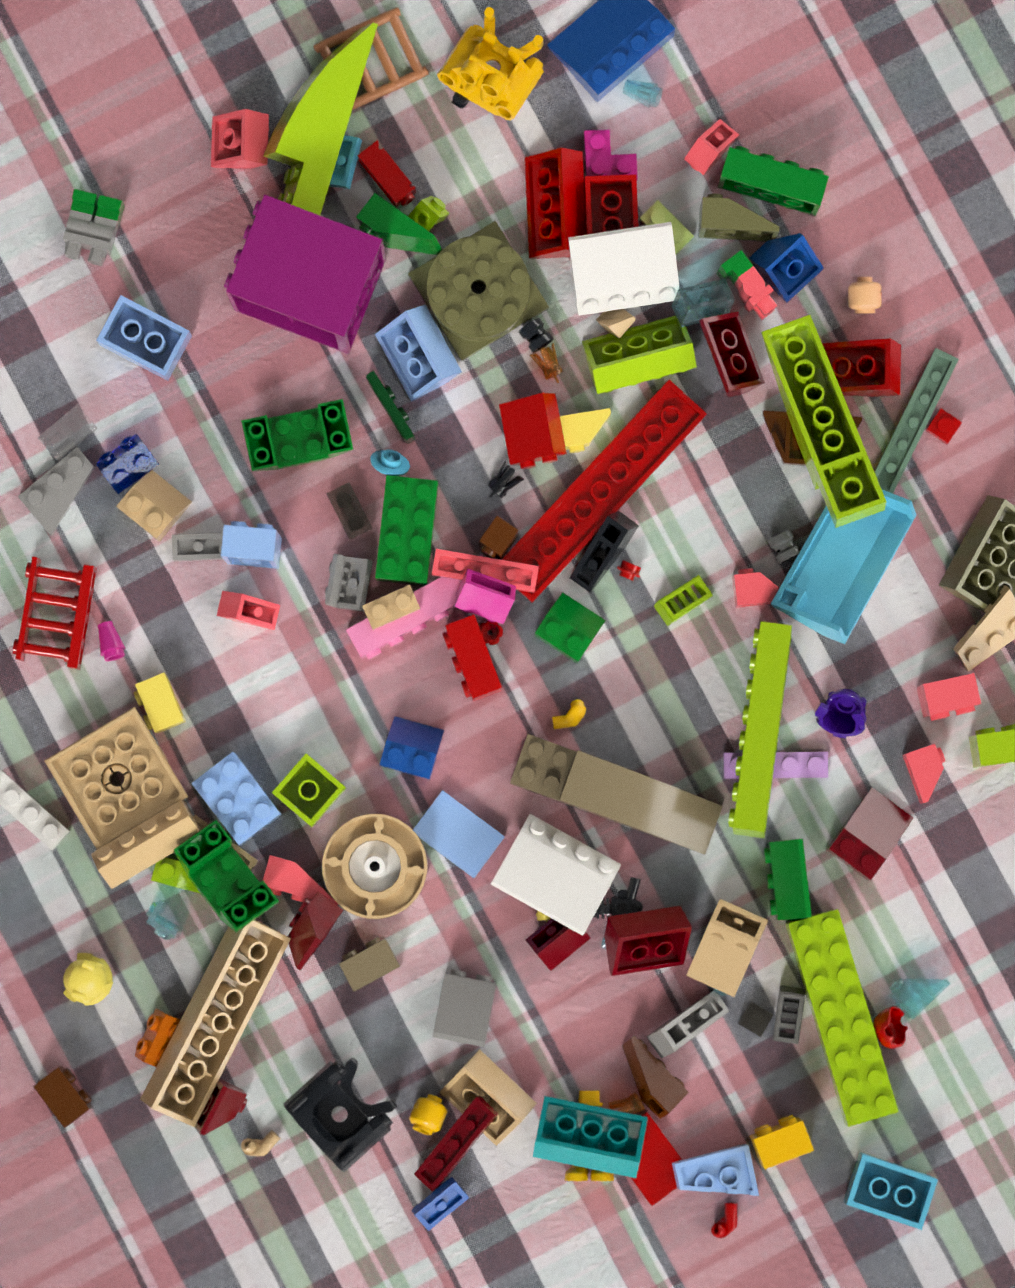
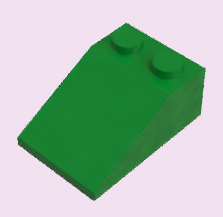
(395, 228)

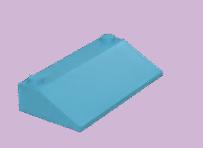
(843, 568)

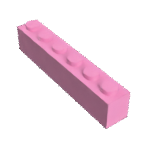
(434, 602)

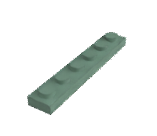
(914, 419)

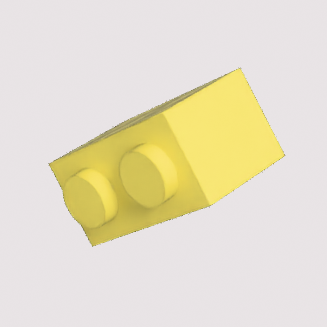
(159, 702)

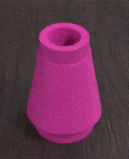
(110, 642)

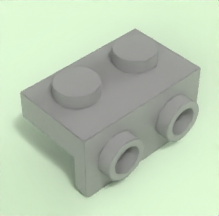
(348, 582)

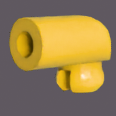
(572, 717)

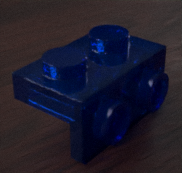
(126, 463)

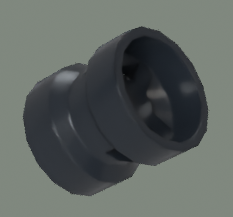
(536, 335)

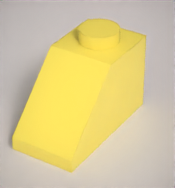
(582, 428)

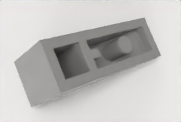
(687, 1024)

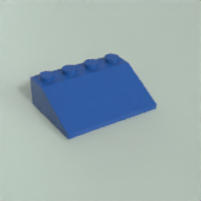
(611, 43)

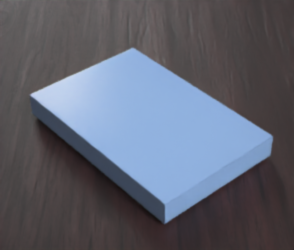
(458, 834)

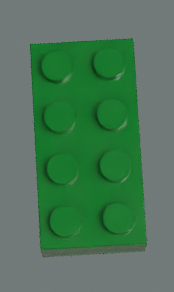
(773, 180)
(406, 530)

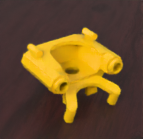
(492, 89)

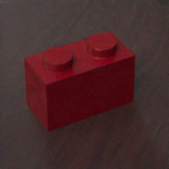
(555, 942)

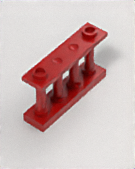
(76, 629)

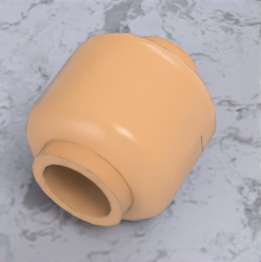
(864, 295)

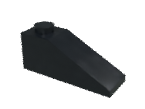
(604, 550)

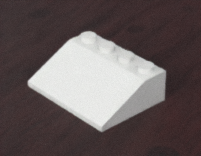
(624, 268)
(556, 874)

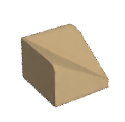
(616, 321)

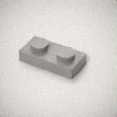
(197, 547)

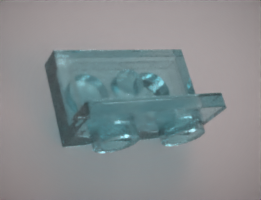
(164, 927)

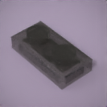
(349, 511)

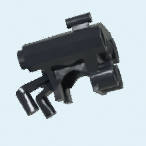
(345, 1140)

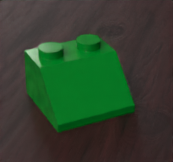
(569, 627)

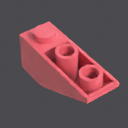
(293, 879)

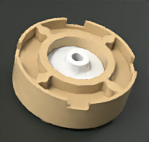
(349, 861)

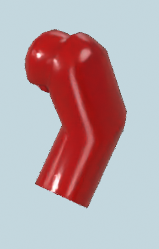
(728, 1222)

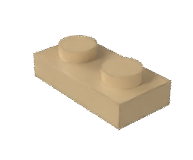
(391, 607)

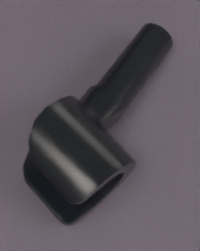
(459, 100)

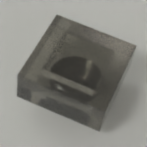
(755, 1019)

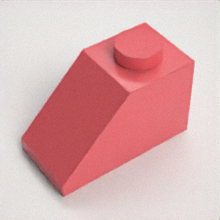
(711, 146)
(752, 588)
(248, 610)
(924, 770)

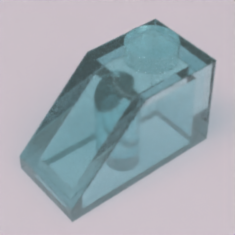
(916, 994)

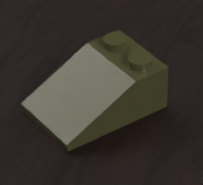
(731, 221)

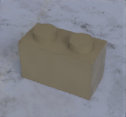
(369, 964)

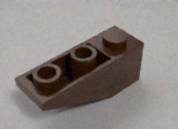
(654, 1082)

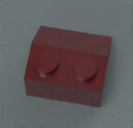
(311, 927)

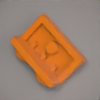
(156, 1037)

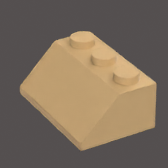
(485, 1079)

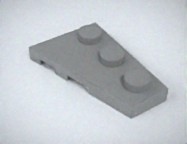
(56, 490)

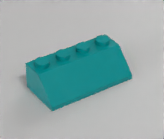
(590, 1137)

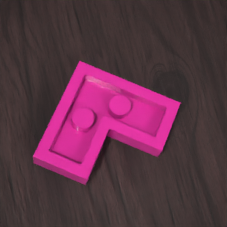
(599, 158)

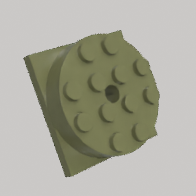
(470, 318)

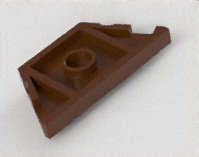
(784, 437)

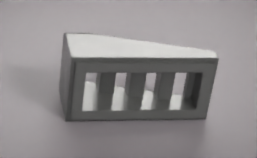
(795, 993)

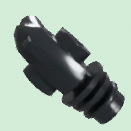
(623, 903)

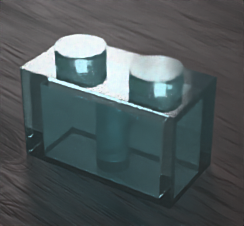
(702, 302)

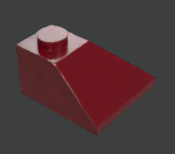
(221, 1107)

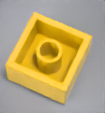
(781, 1141)

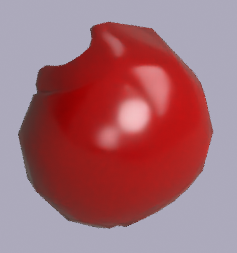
(889, 1027)

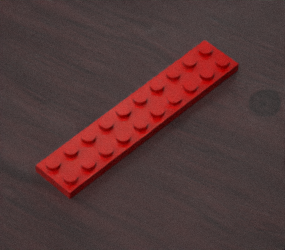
(606, 484)

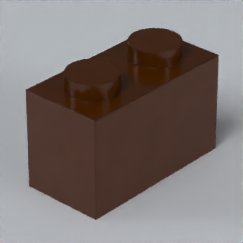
(498, 538)
(63, 1096)

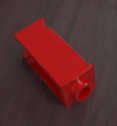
(387, 175)

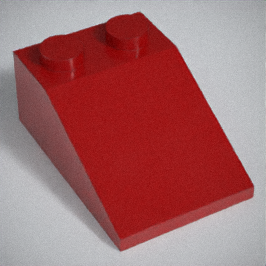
(866, 366)

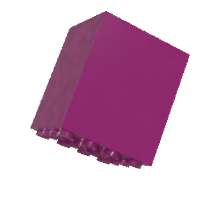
(305, 273)

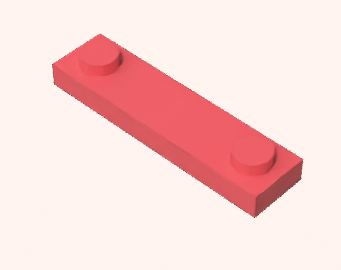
(455, 564)

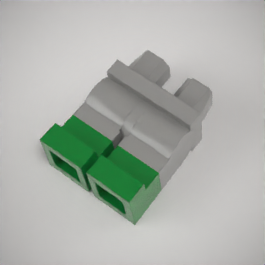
(92, 226)

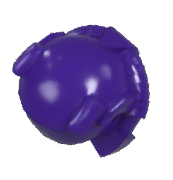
(842, 713)

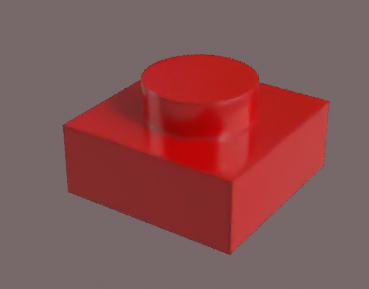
(943, 426)

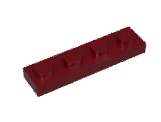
(456, 1143)

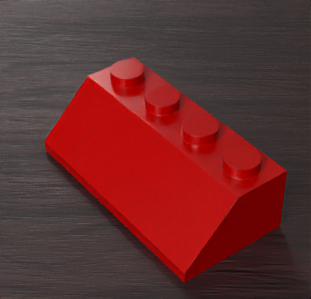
(554, 201)

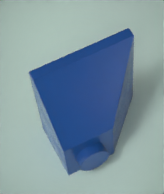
(786, 264)

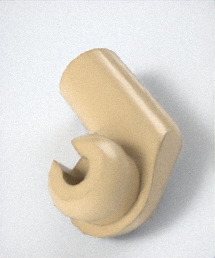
(260, 1147)

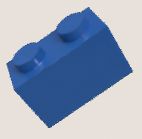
(411, 748)

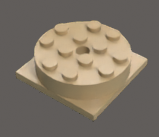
(86, 774)

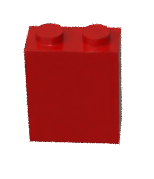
(533, 430)

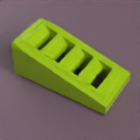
(665, 612)

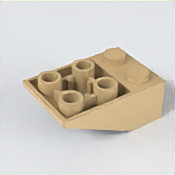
(727, 947)

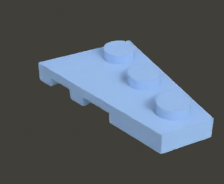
(718, 1171)

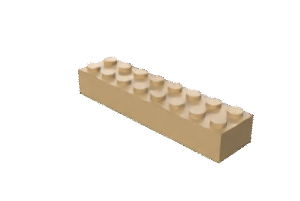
(214, 1021)

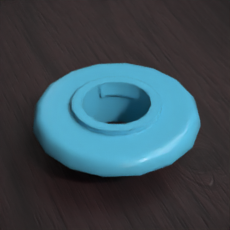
(390, 462)

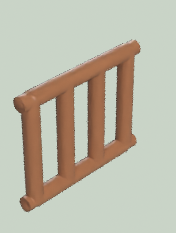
(396, 82)

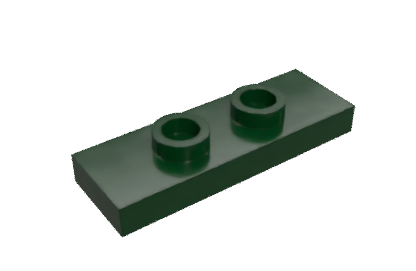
(386, 397)

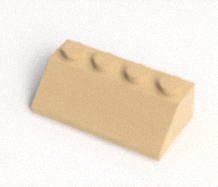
(145, 844)

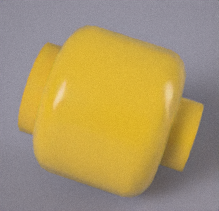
(428, 1115)

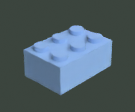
(144, 338)
(251, 545)
(236, 798)

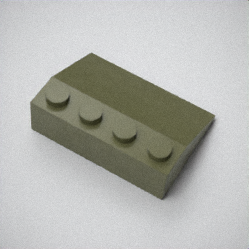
(985, 556)

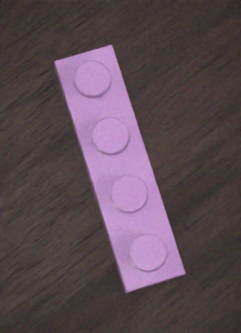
(786, 765)

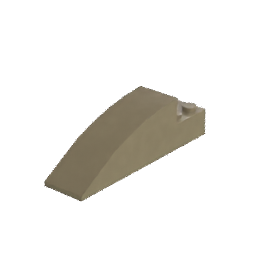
(616, 794)

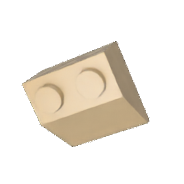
(154, 505)

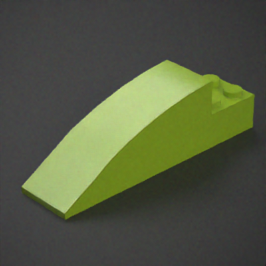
(317, 120)
(822, 422)

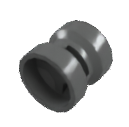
(784, 546)

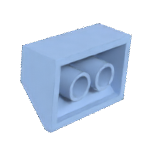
(418, 352)

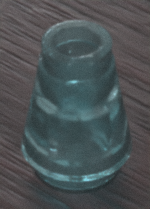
(643, 92)

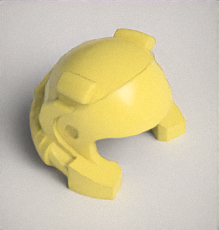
(87, 979)

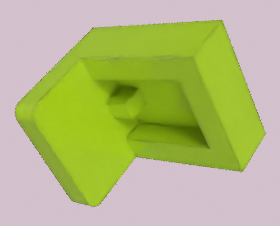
(429, 212)

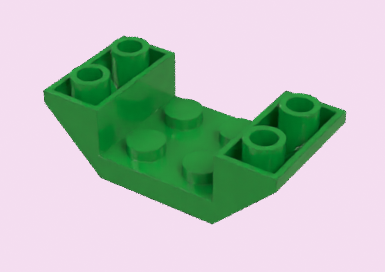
(297, 437)
(224, 877)

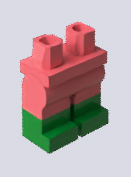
(749, 284)

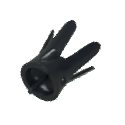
(499, 484)

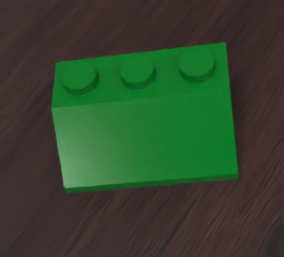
(787, 879)

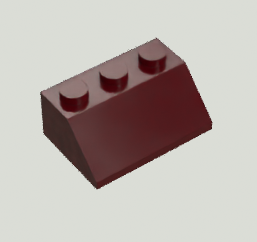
(732, 353)
(647, 940)

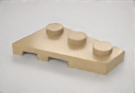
(990, 633)

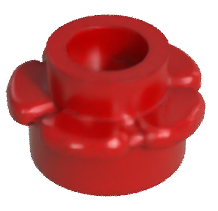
(629, 570)
(495, 628)

